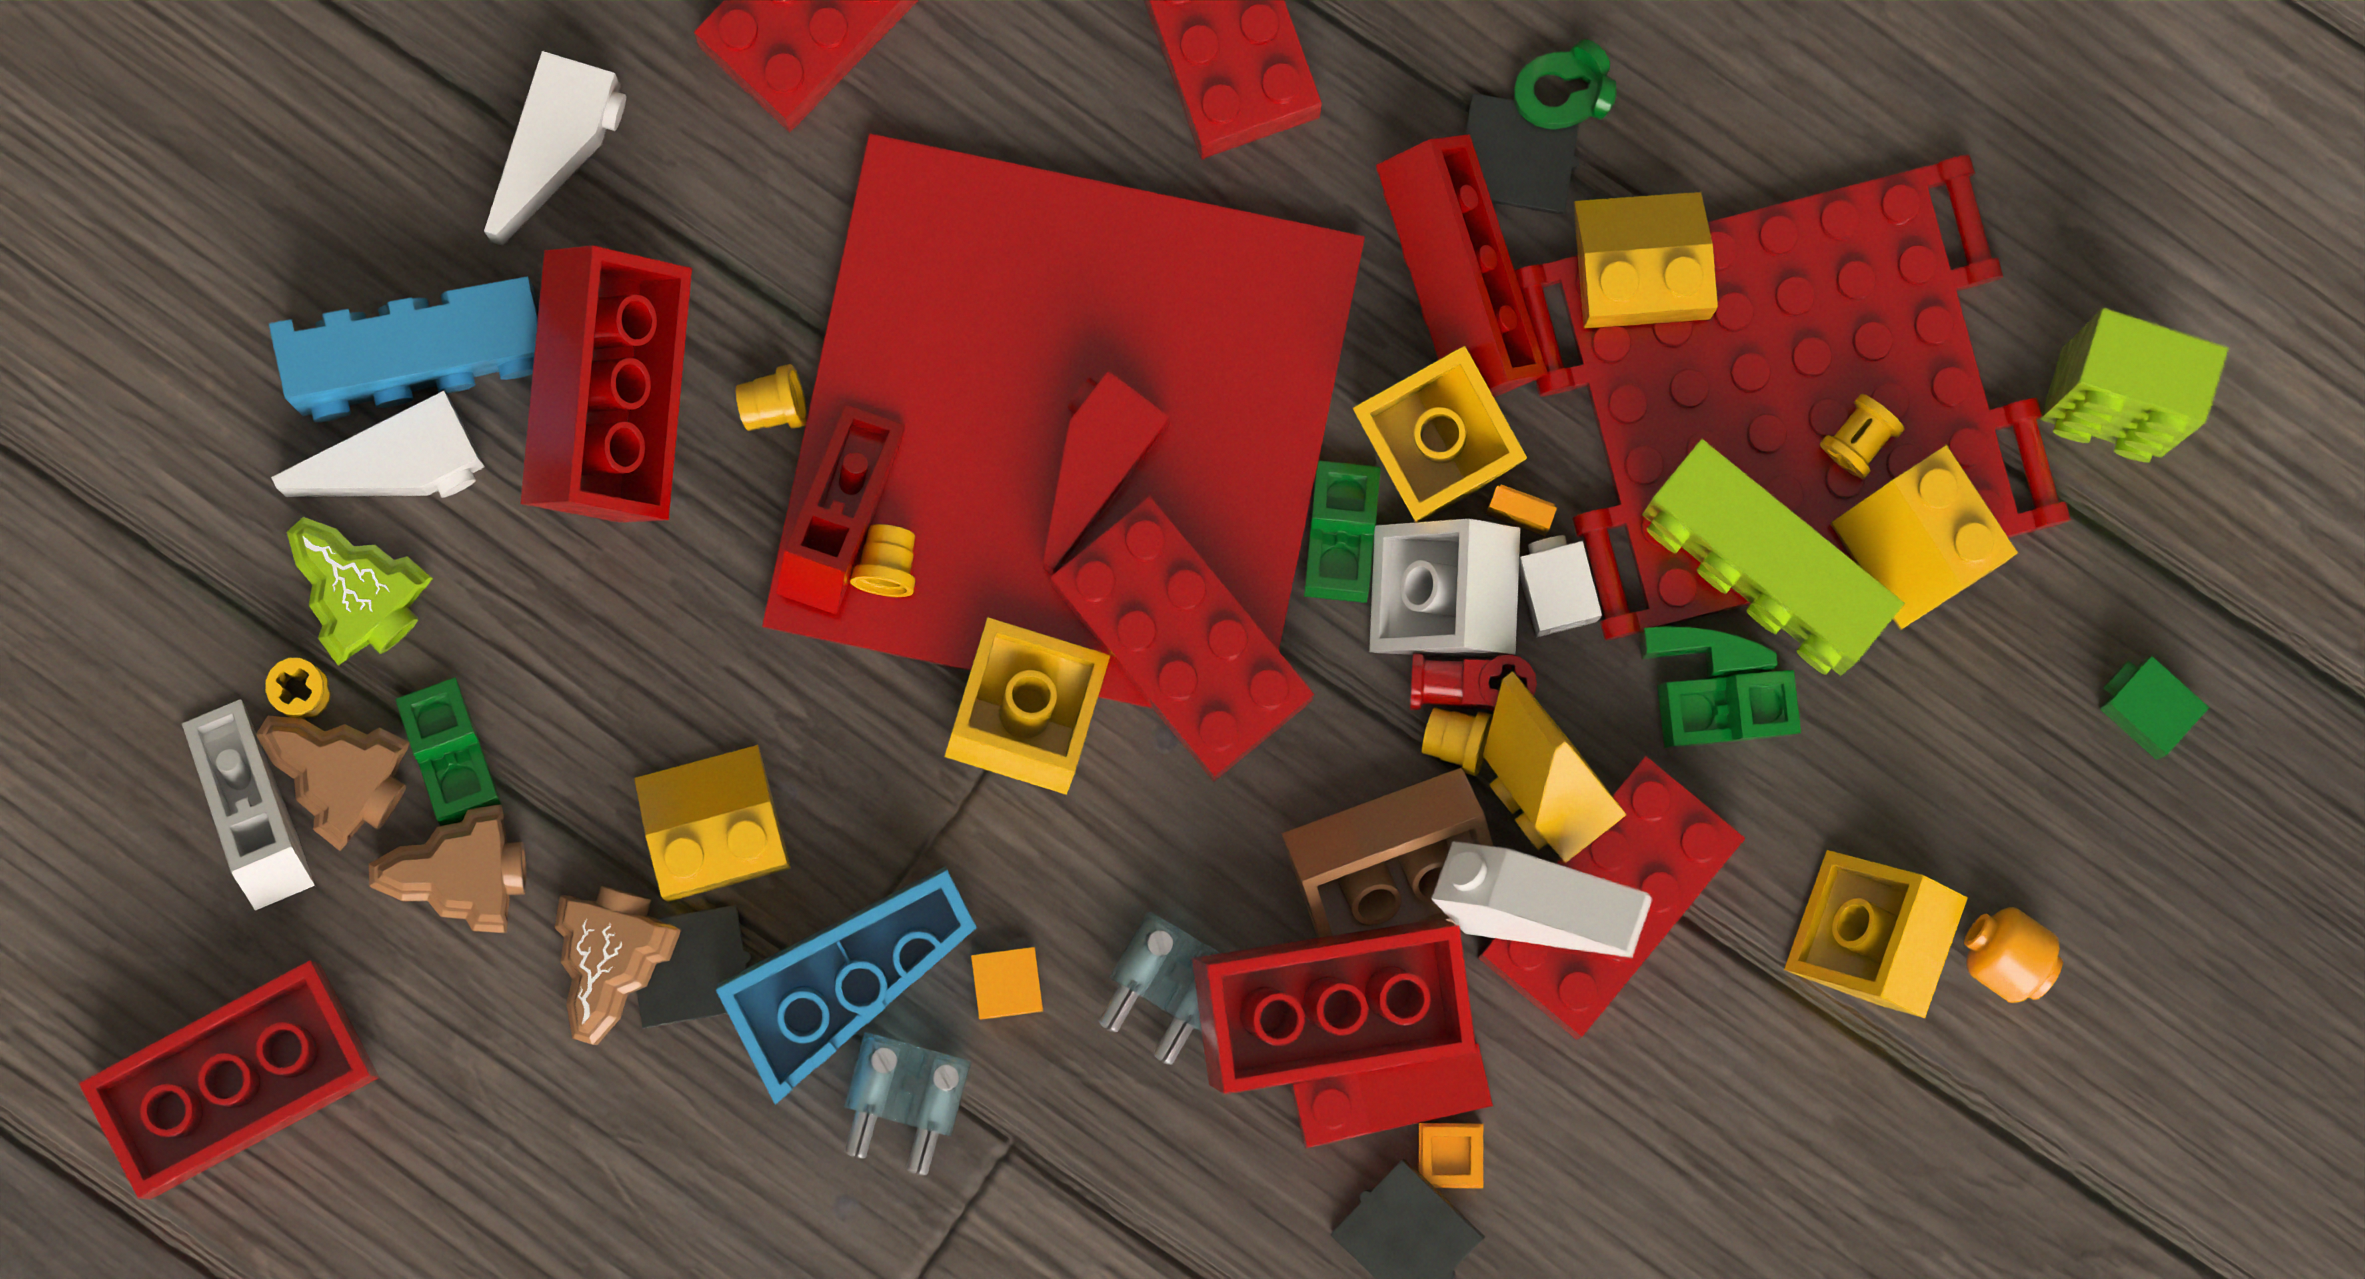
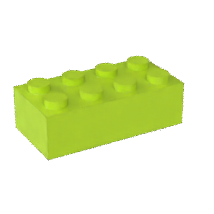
(2133, 385)
(1770, 560)

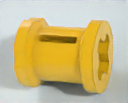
(1862, 436)
(280, 696)

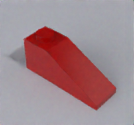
(1102, 449)
(839, 509)
(1389, 1098)

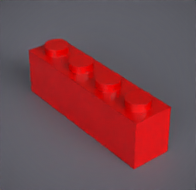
(1461, 260)

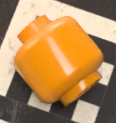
(2013, 955)

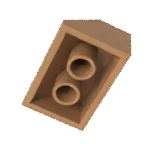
(1384, 856)

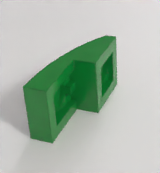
(1342, 531)
(1723, 652)
(1729, 709)
(447, 751)

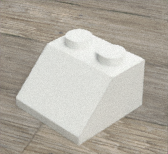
(1445, 588)

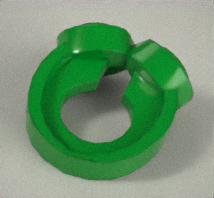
(1583, 61)

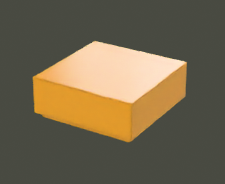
(1521, 509)
(1007, 983)
(1451, 1154)

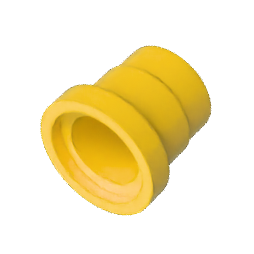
(772, 400)
(886, 562)
(1457, 738)

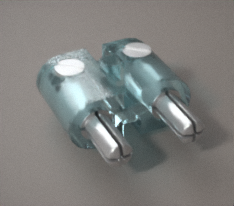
(1160, 971)
(905, 1087)

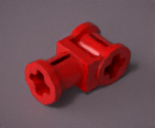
(1464, 681)

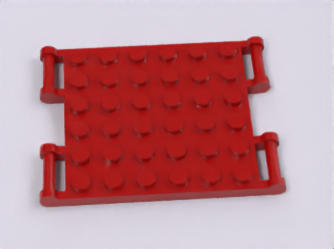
(1810, 314)

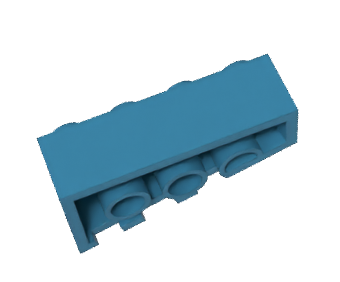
(407, 348)
(829, 985)

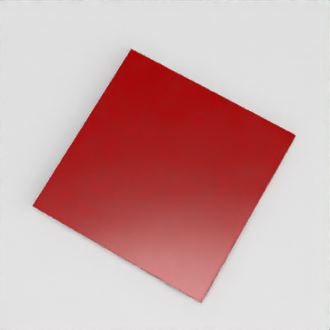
(974, 319)

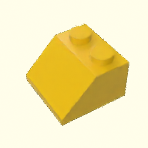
(1645, 260)
(1440, 434)
(1925, 535)
(1027, 706)
(1545, 775)
(711, 824)
(1876, 933)

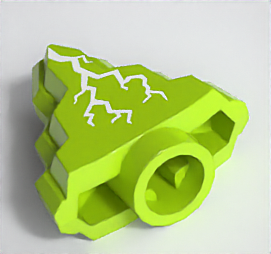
(355, 590)

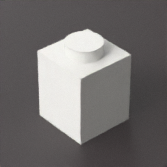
(1558, 586)

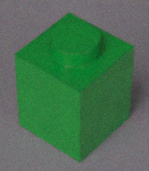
(2151, 705)

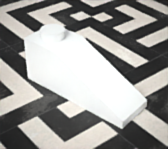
(556, 134)
(401, 456)
(247, 806)
(1537, 901)

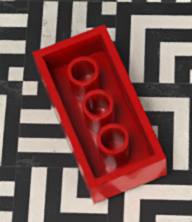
(794, 49)
(1235, 69)
(606, 384)
(1181, 639)
(1661, 847)
(1334, 1005)
(228, 1080)

